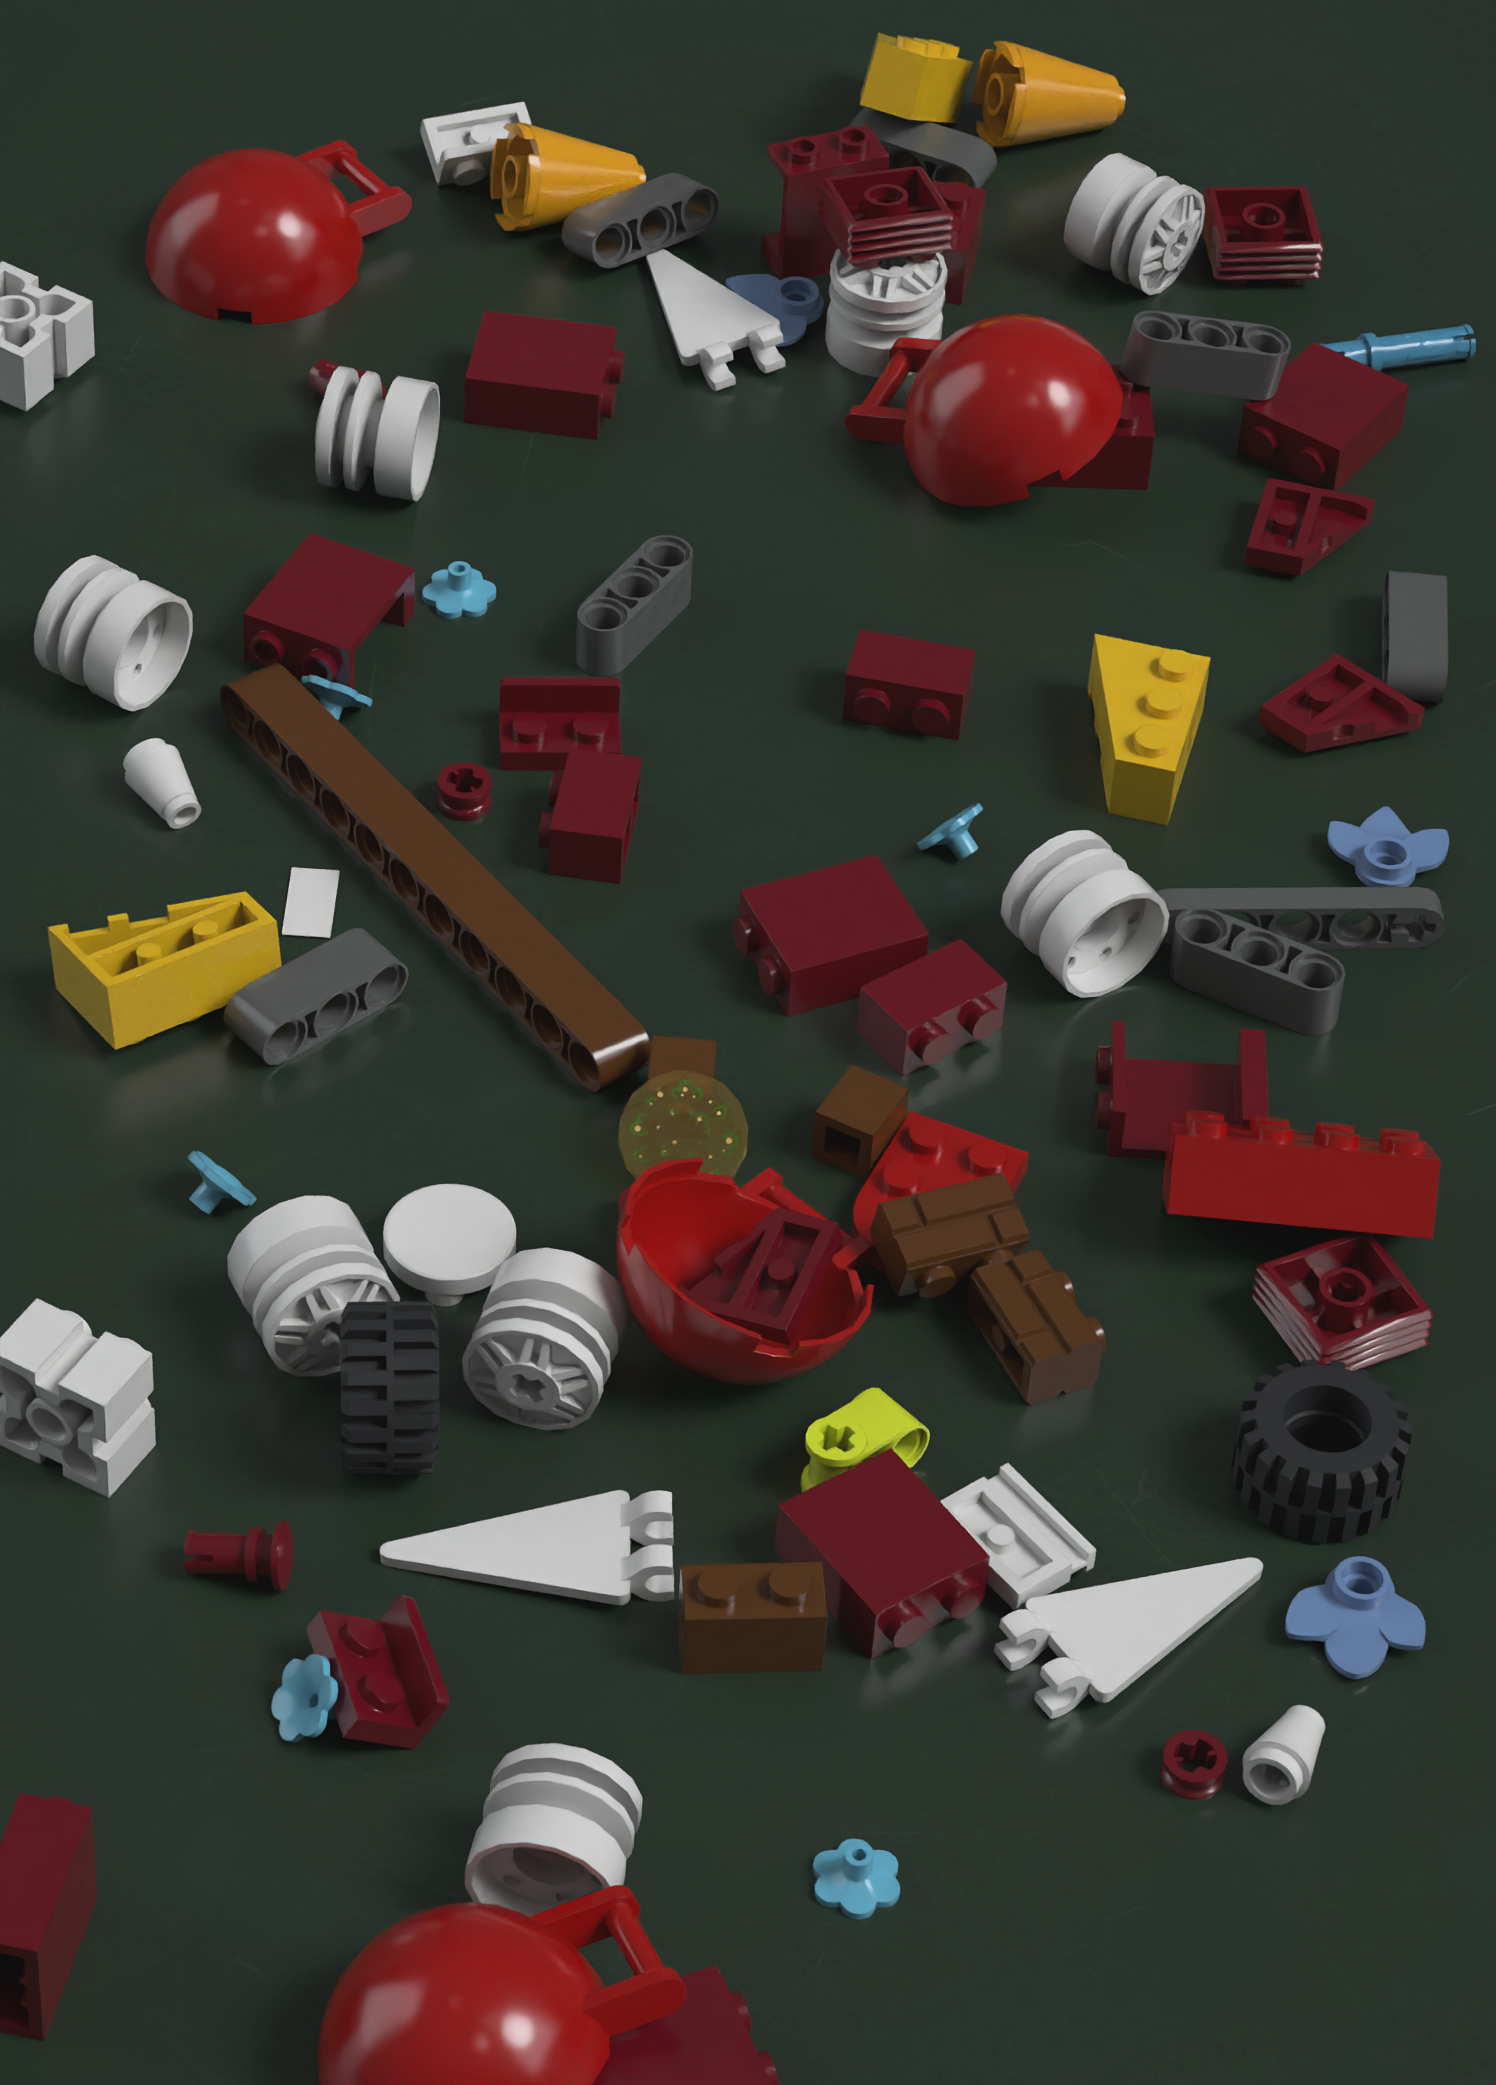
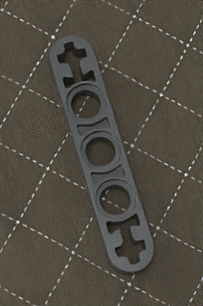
(1324, 909)

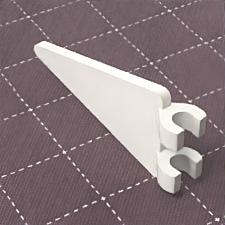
(712, 320)
(557, 1549)
(1116, 1629)

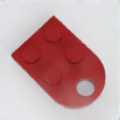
(927, 1158)

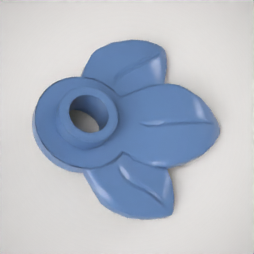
(790, 300)
(1386, 851)
(1356, 1617)

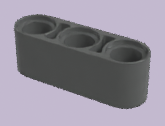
(939, 150)
(640, 220)
(1205, 355)
(634, 605)
(1415, 635)
(1256, 971)
(315, 996)

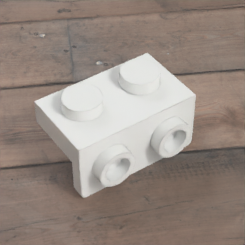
(464, 142)

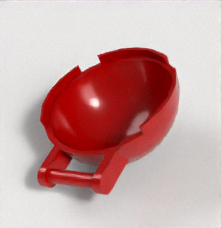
(267, 232)
(994, 407)
(668, 1239)
(492, 1996)

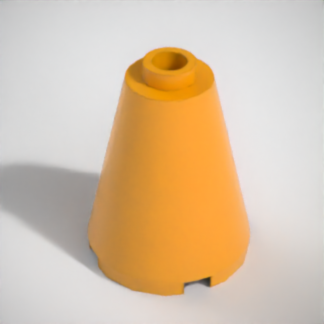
(1040, 96)
(551, 174)

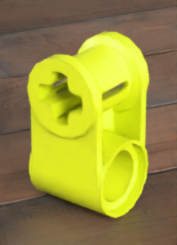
(860, 1432)

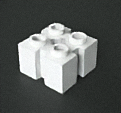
(40, 336)
(75, 1397)

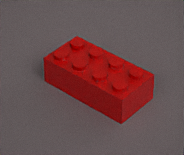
(1301, 1176)

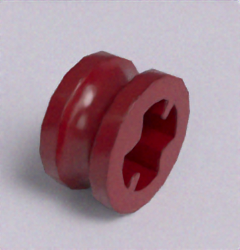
(462, 805)
(1184, 1748)

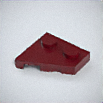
(1303, 525)
(1338, 707)
(770, 1274)

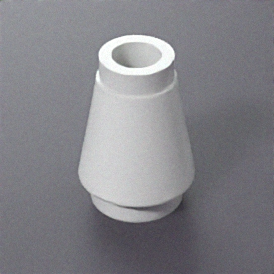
(161, 781)
(1284, 1756)

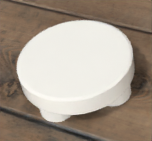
(448, 1240)

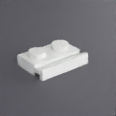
(1024, 1535)

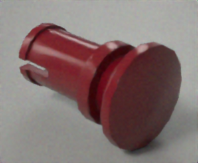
(243, 1554)

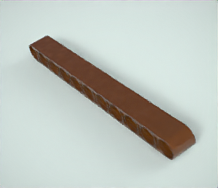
(437, 878)

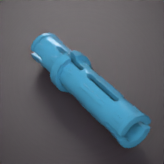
(1409, 348)

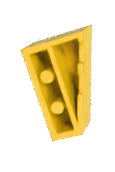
(916, 79)
(1145, 722)
(166, 968)

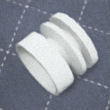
(1134, 223)
(881, 305)
(365, 432)
(113, 633)
(1084, 913)
(298, 1273)
(546, 1339)
(552, 1829)

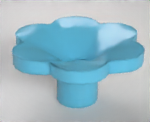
(459, 591)
(335, 695)
(954, 834)
(216, 1185)
(305, 1698)
(856, 1879)

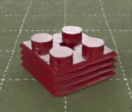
(886, 216)
(1262, 234)
(1343, 1303)

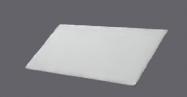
(310, 902)

